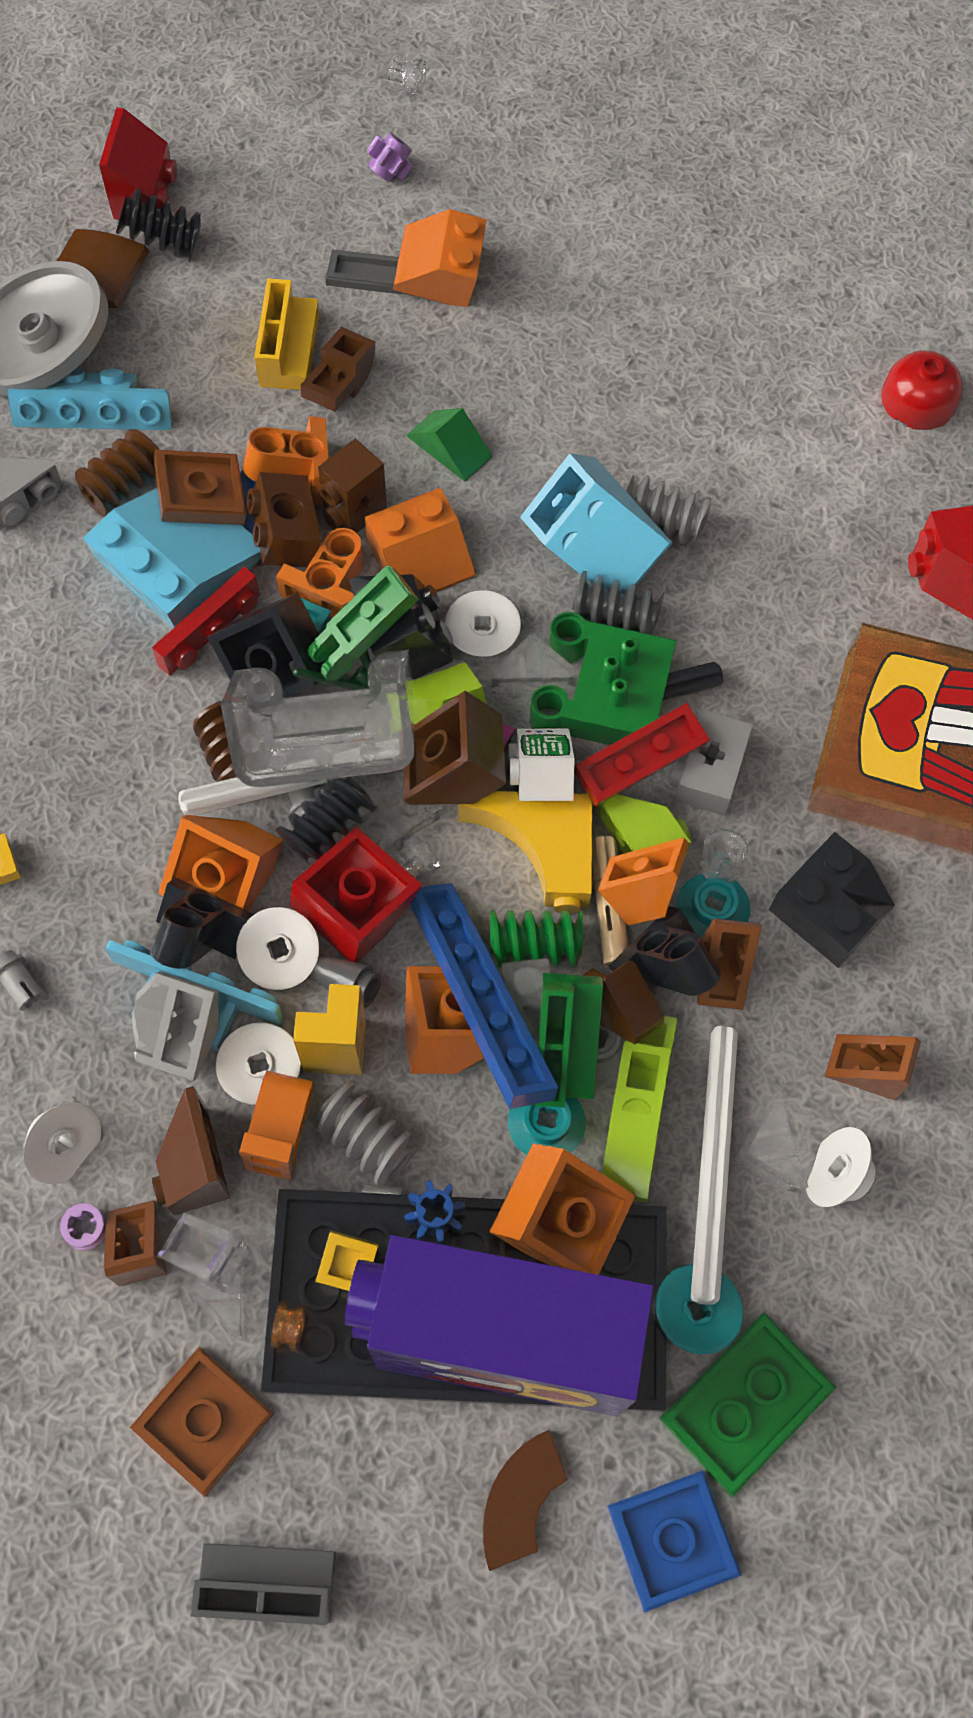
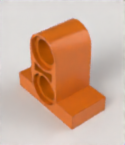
(289, 453)
(326, 569)
(277, 1125)

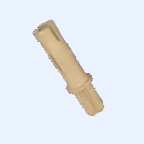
(611, 925)

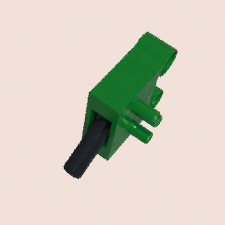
(618, 682)

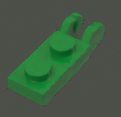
(362, 622)

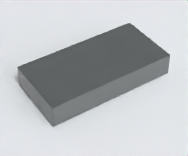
(362, 271)

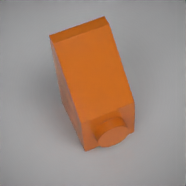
(643, 881)

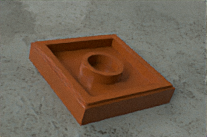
(199, 487)
(202, 1421)

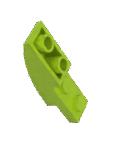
(639, 1109)

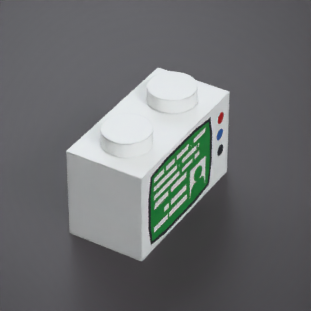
(542, 765)

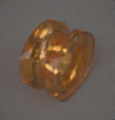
(288, 1326)

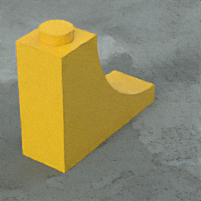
(551, 835)

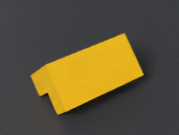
(285, 336)
(333, 1039)

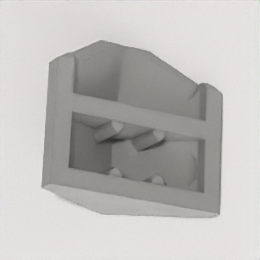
(174, 1024)

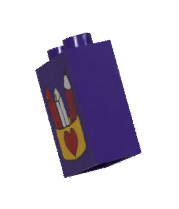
(502, 1324)

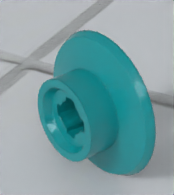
(695, 893)
(566, 1134)
(707, 1334)

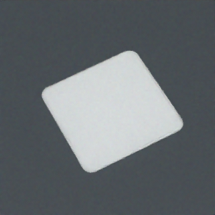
(384, 1189)

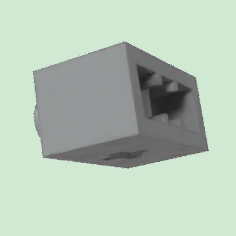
(712, 785)

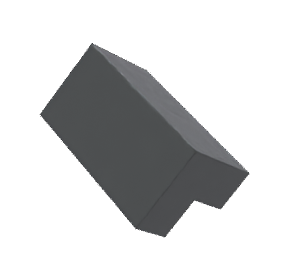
(264, 1584)

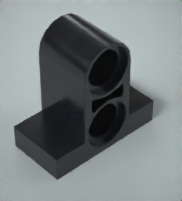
(194, 925)
(672, 956)

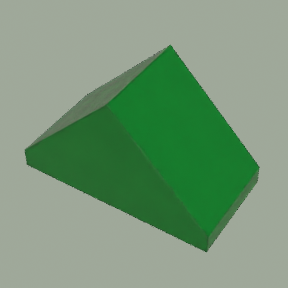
(452, 441)

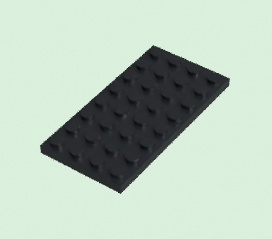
(341, 1366)

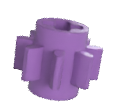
(389, 157)

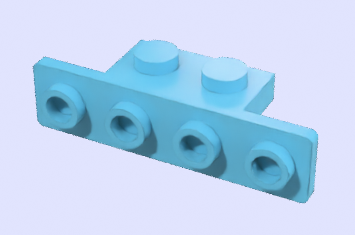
(92, 402)
(230, 999)

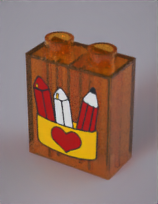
(901, 740)

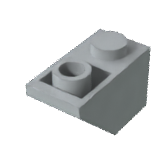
(16, 474)

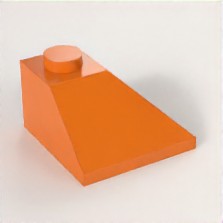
(223, 858)
(435, 1027)

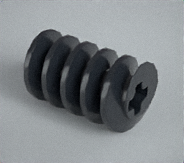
(159, 223)
(325, 818)

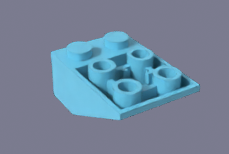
(595, 524)

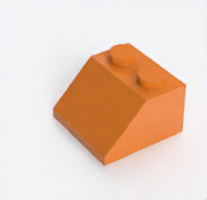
(441, 257)
(421, 540)
(562, 1211)

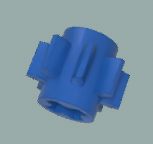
(431, 1199)

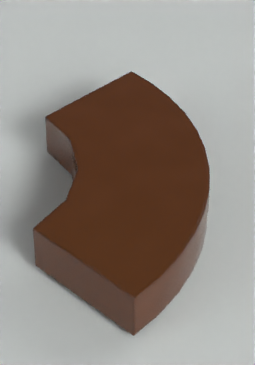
(516, 1500)

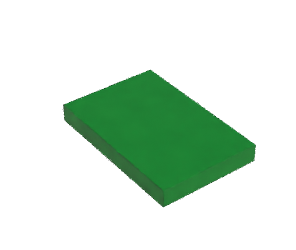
(747, 1404)

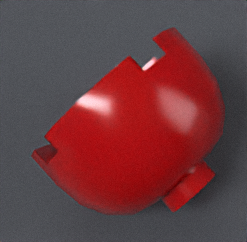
(922, 390)

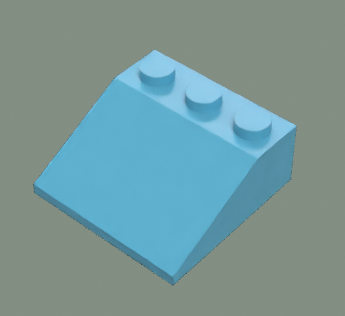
(169, 563)

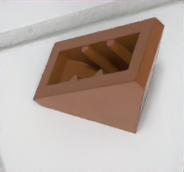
(733, 950)
(874, 1062)
(133, 1244)

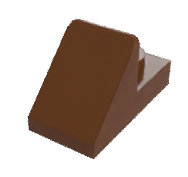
(628, 1003)

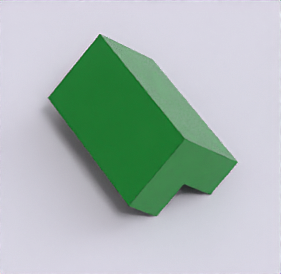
(570, 1033)

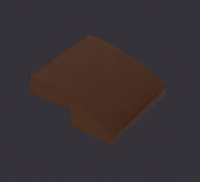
(109, 258)

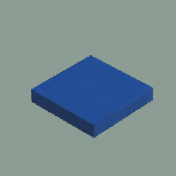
(673, 1541)

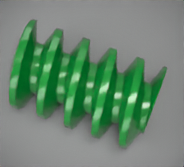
(536, 938)

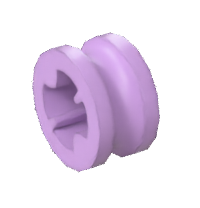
(79, 1212)

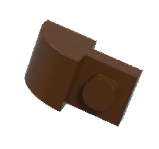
(342, 369)

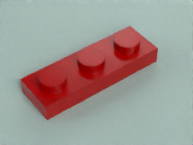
(181, 645)
(641, 754)

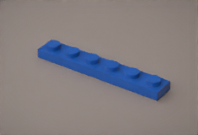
(483, 997)

